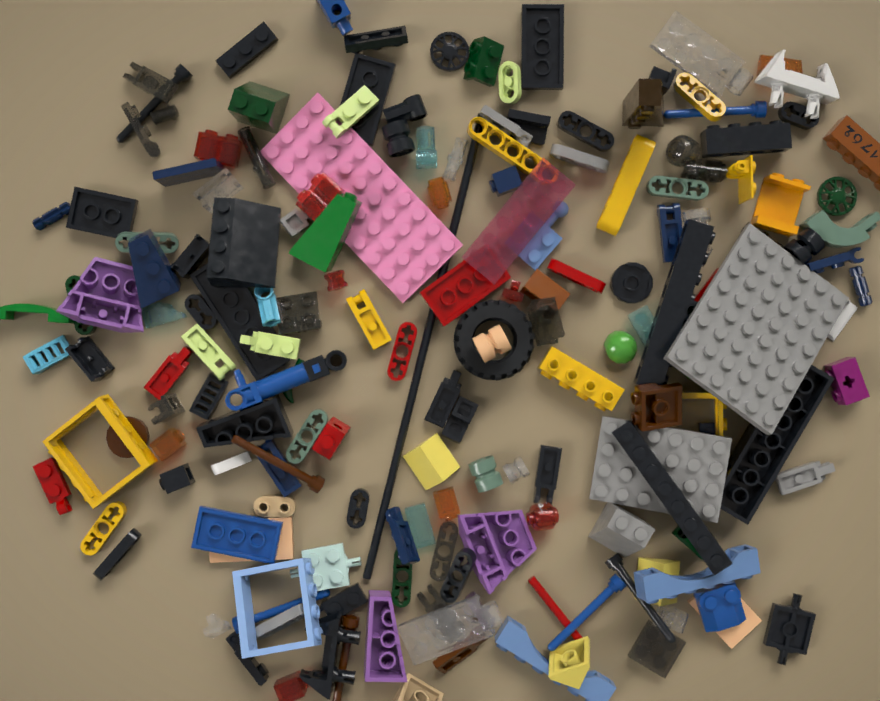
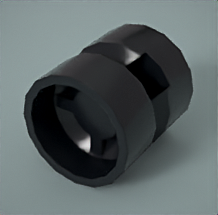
(397, 135)
(806, 245)

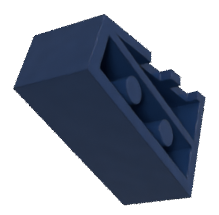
(151, 269)

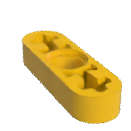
(715, 102)
(95, 528)

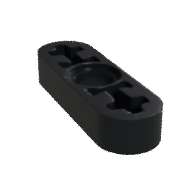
(584, 122)
(117, 554)
(464, 570)

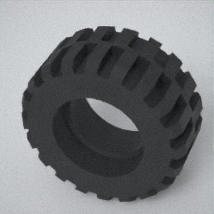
(522, 340)

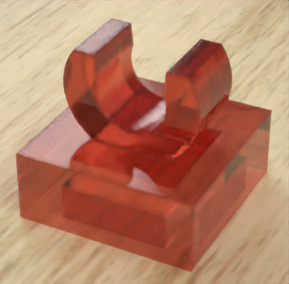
(512, 293)

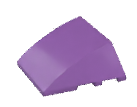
(105, 298)
(499, 542)

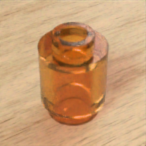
(439, 193)

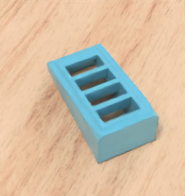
(32, 363)

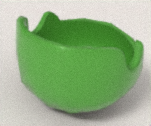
(620, 347)

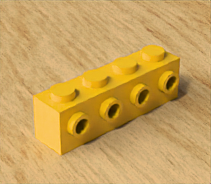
(580, 378)

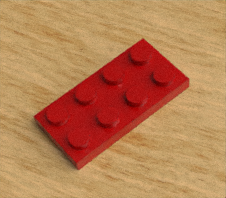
(458, 291)

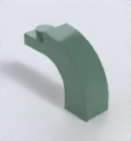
(837, 236)

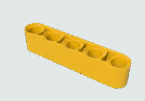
(505, 142)
(626, 185)

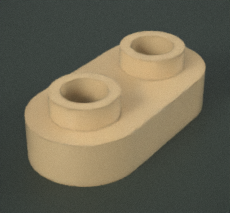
(274, 506)

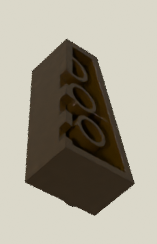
(644, 105)

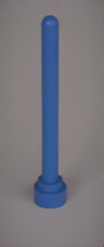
(757, 109)
(614, 586)
(279, 609)

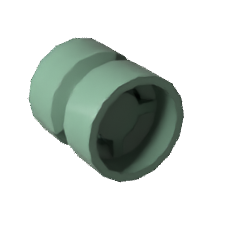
(485, 473)

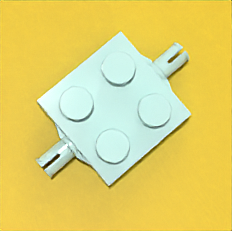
(330, 566)

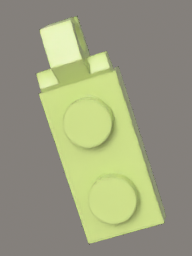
(273, 344)

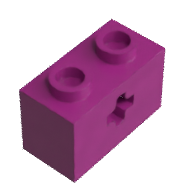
(854, 387)

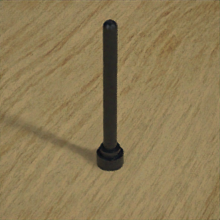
(181, 75)
(616, 563)

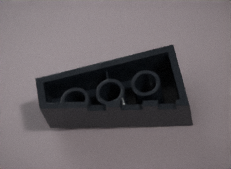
(257, 422)

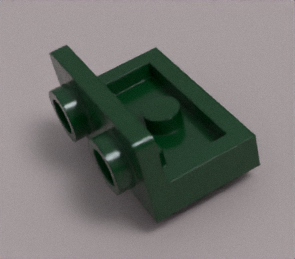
(483, 61)

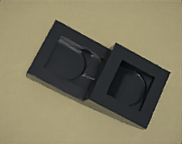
(459, 419)

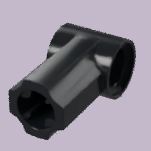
(410, 109)

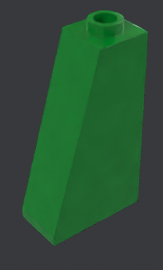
(327, 234)

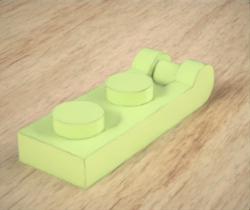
(351, 111)
(208, 351)

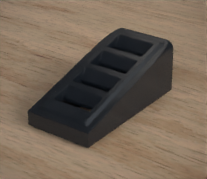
(202, 393)

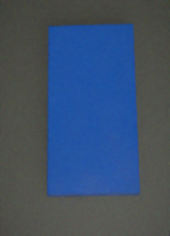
(237, 534)

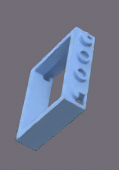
(245, 613)

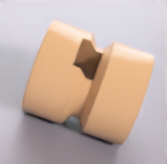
(491, 343)

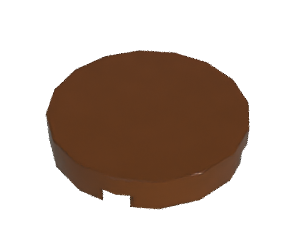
(116, 444)

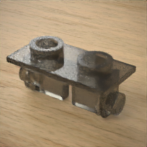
(712, 171)

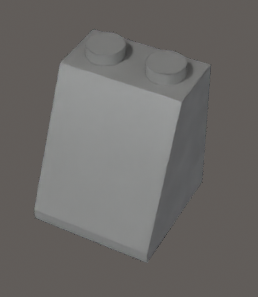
(621, 530)

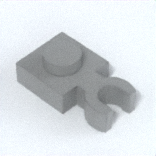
(295, 222)

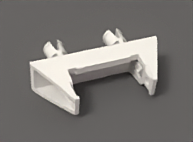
(815, 90)

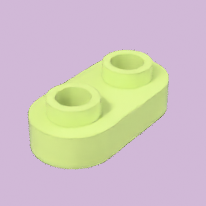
(509, 83)

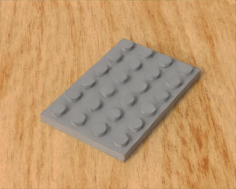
(690, 457)

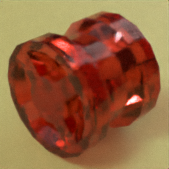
(335, 280)

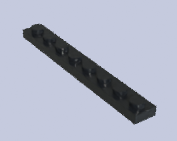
(672, 497)

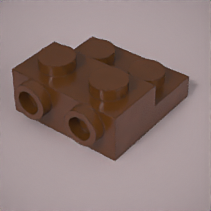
(657, 406)

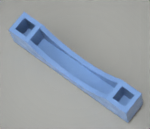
(656, 585)
(514, 638)

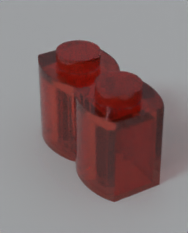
(224, 149)
(318, 195)

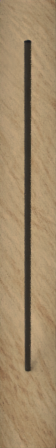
(418, 369)

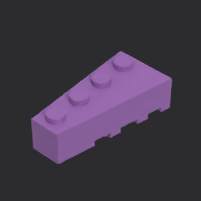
(382, 647)

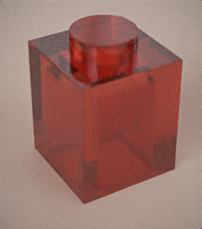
(290, 687)

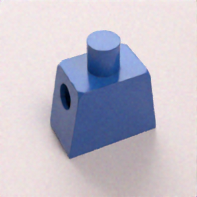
(341, 20)

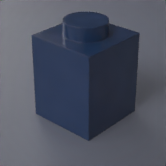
(505, 181)

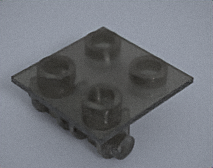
(298, 313)

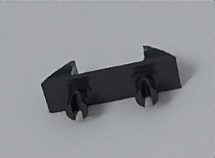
(324, 680)

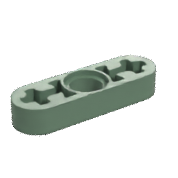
(692, 195)
(163, 237)
(293, 446)

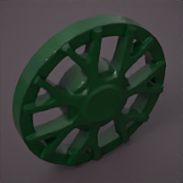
(837, 196)

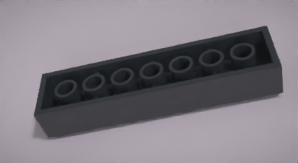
(761, 456)

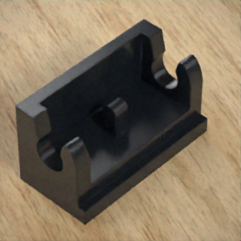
(192, 257)
(90, 359)

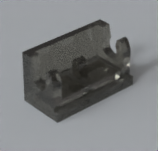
(545, 321)
(169, 408)

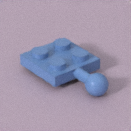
(544, 240)

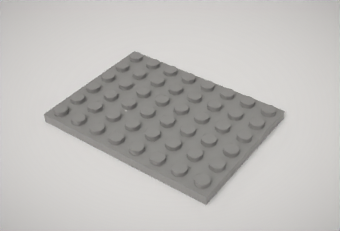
(757, 329)

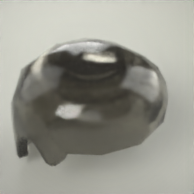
(682, 151)

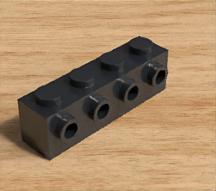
(746, 140)

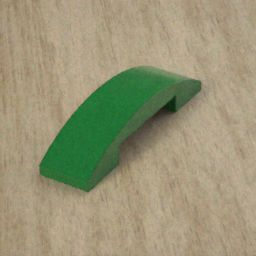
(8, 312)

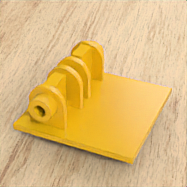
(743, 171)

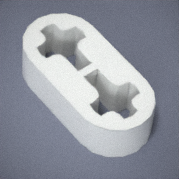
(231, 463)

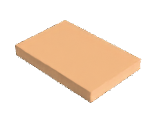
(735, 634)

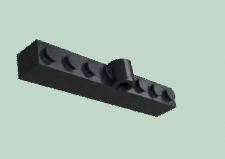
(675, 300)

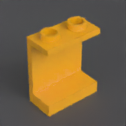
(779, 204)

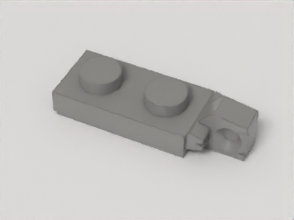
(506, 125)
(802, 476)

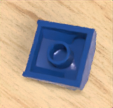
(720, 607)

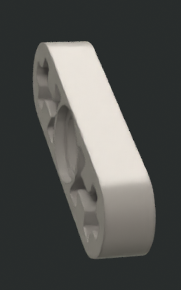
(579, 158)
(280, 622)

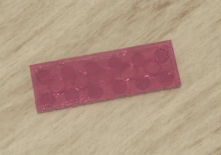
(518, 220)

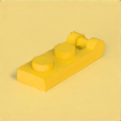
(369, 320)

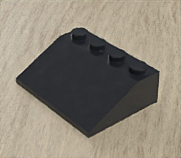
(243, 244)

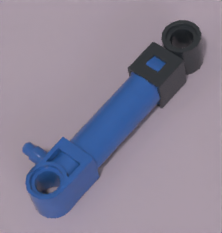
(283, 380)

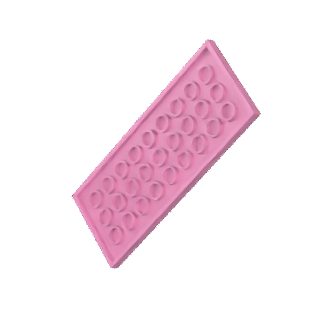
(393, 227)

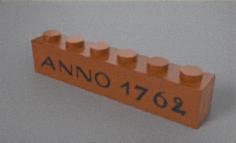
(856, 148)

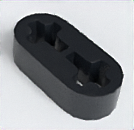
(796, 120)
(197, 315)
(353, 507)

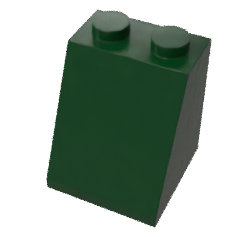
(258, 106)

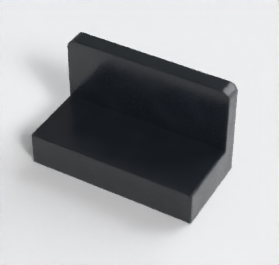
(531, 123)

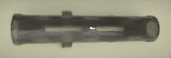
(246, 136)

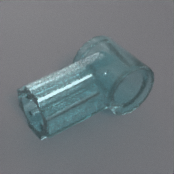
(426, 154)

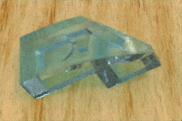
(160, 314)

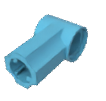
(268, 307)

